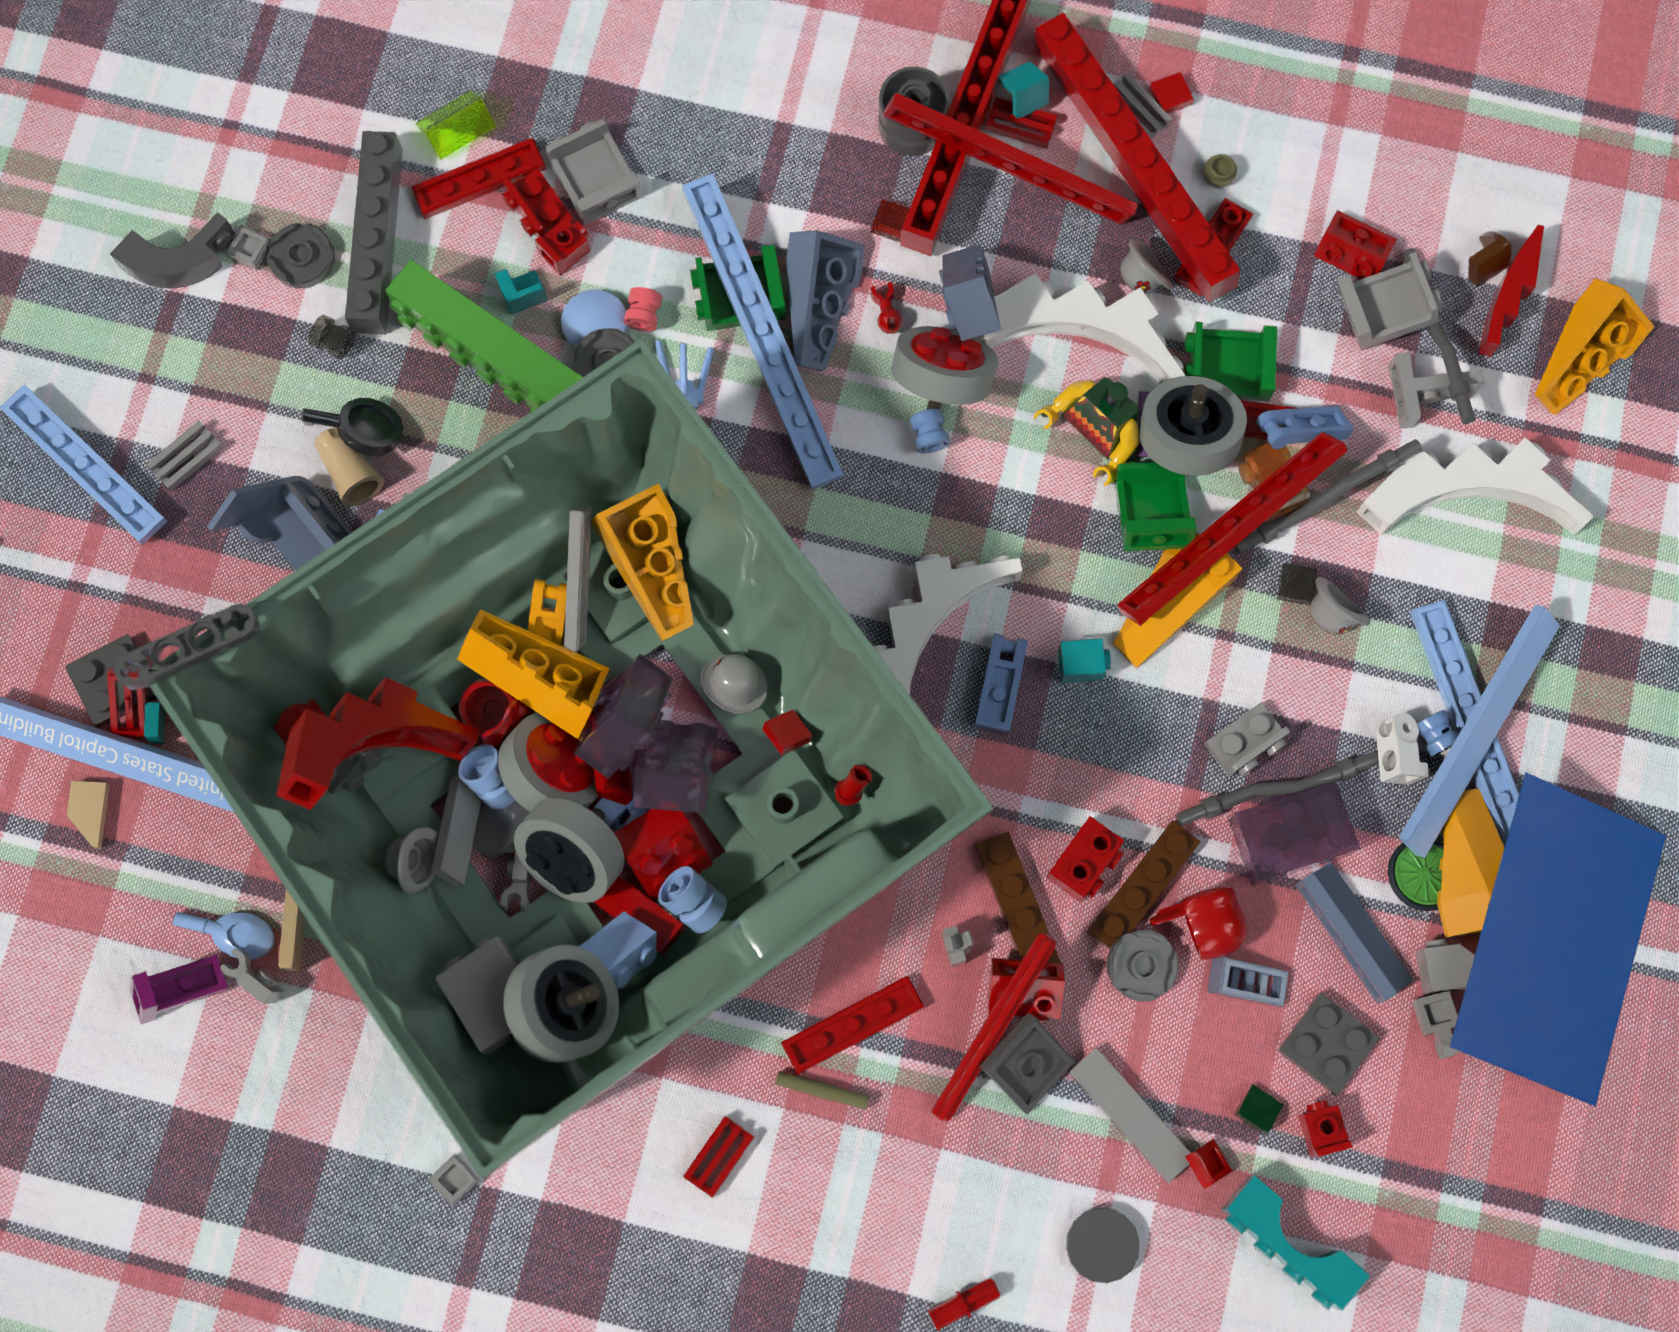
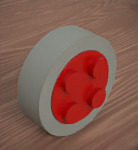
(942, 367)
(541, 764)

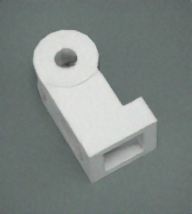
(1399, 751)

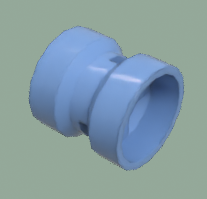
(929, 429)
(1437, 733)

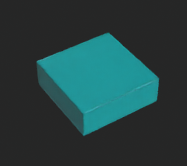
(154, 723)

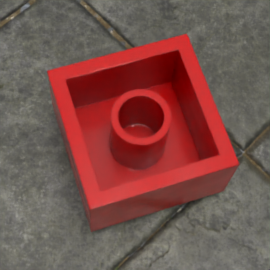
(660, 845)

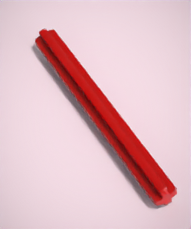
(994, 1026)

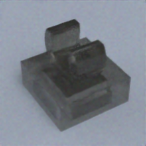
(1296, 584)

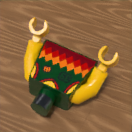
(1102, 416)

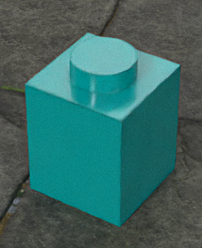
(1083, 660)

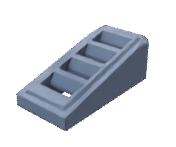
(1225, 980)

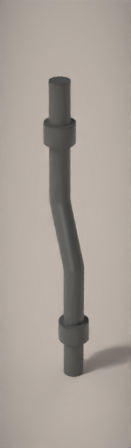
(1458, 387)
(1385, 463)
(1212, 806)

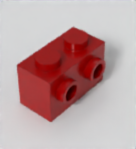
(1085, 860)
(1045, 995)

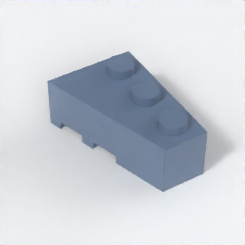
(969, 293)

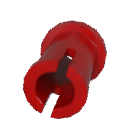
(849, 790)

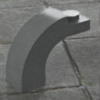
(177, 265)

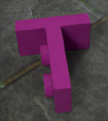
(176, 987)

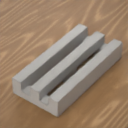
(1152, 106)
(177, 446)

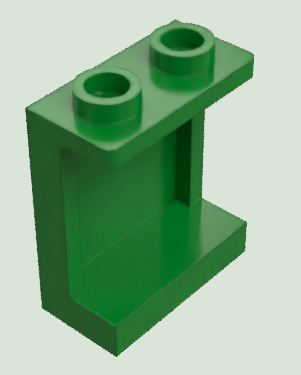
(715, 303)
(1235, 358)
(1152, 508)

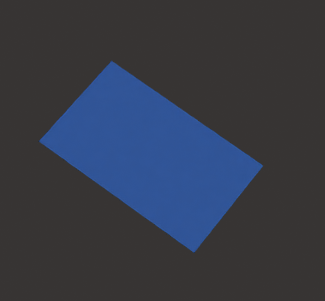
(1558, 940)

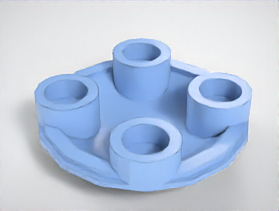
(591, 312)

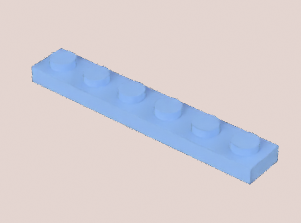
(83, 464)

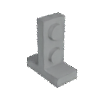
(1426, 389)

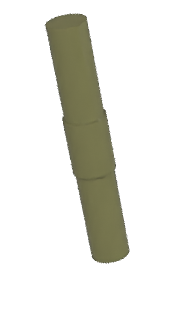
(822, 1090)

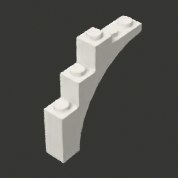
(1083, 312)
(1473, 473)
(940, 594)

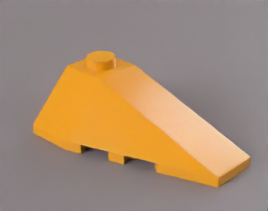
(1598, 332)
(647, 554)
(1142, 641)

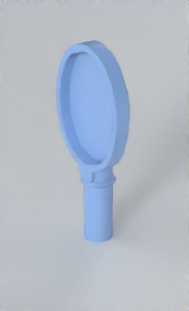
(233, 932)

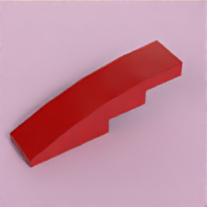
(1515, 285)

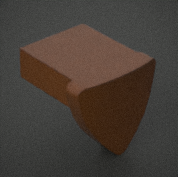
(1489, 260)

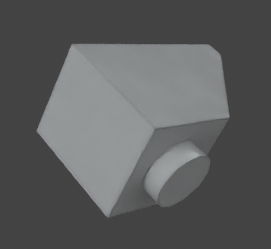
(1443, 966)

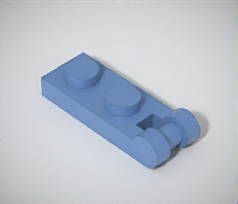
(1303, 425)
(1001, 684)

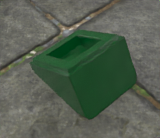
(1258, 1110)

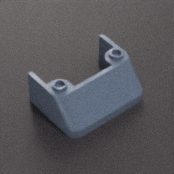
(285, 512)

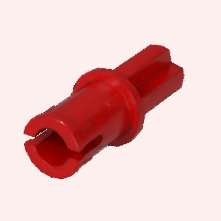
(964, 1303)

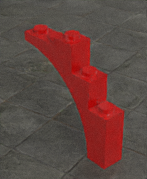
(358, 725)

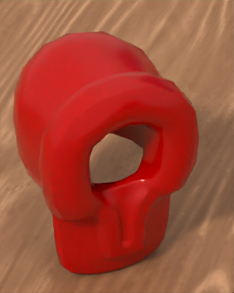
(491, 711)
(1212, 919)

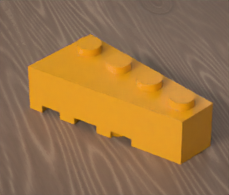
(534, 670)

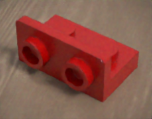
(535, 203)
(1354, 246)

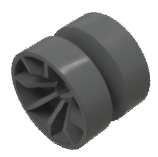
(921, 86)

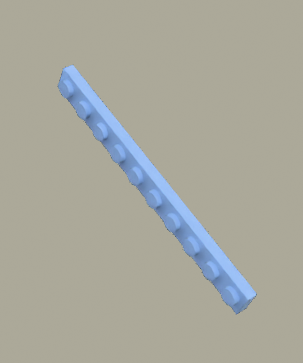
(762, 332)

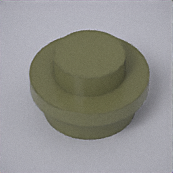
(1220, 170)

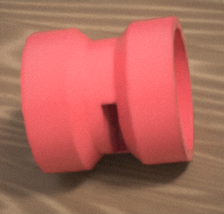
(643, 309)

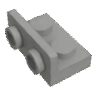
(1246, 740)

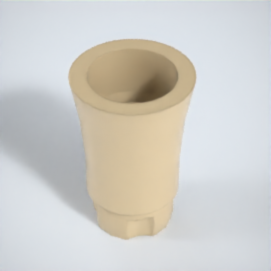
(349, 469)

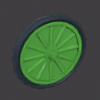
(1416, 878)

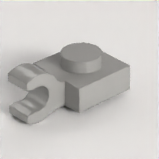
(520, 886)
(956, 945)
(258, 983)
(1437, 1016)

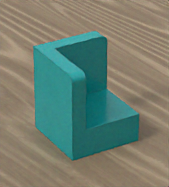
(1028, 88)
(522, 291)

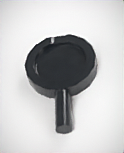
(363, 425)

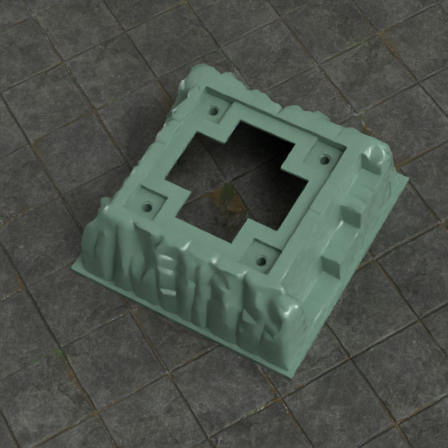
(400, 607)

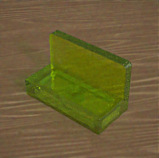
(456, 124)

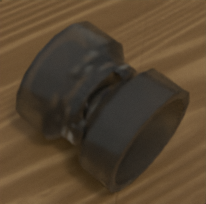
(331, 336)

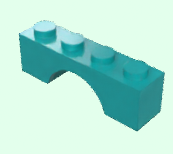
(1331, 1276)

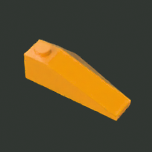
(1468, 865)

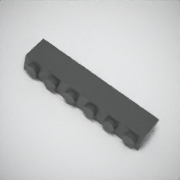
(374, 232)

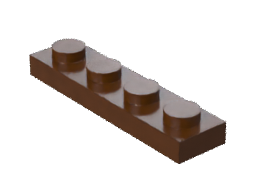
(1144, 885)
(1013, 893)

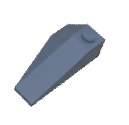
(819, 282)

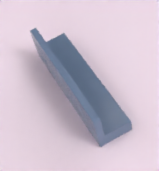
(1354, 933)

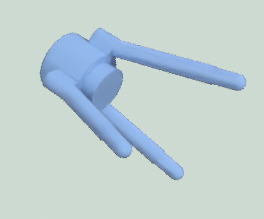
(693, 394)

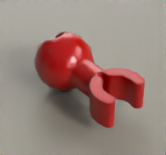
(889, 315)

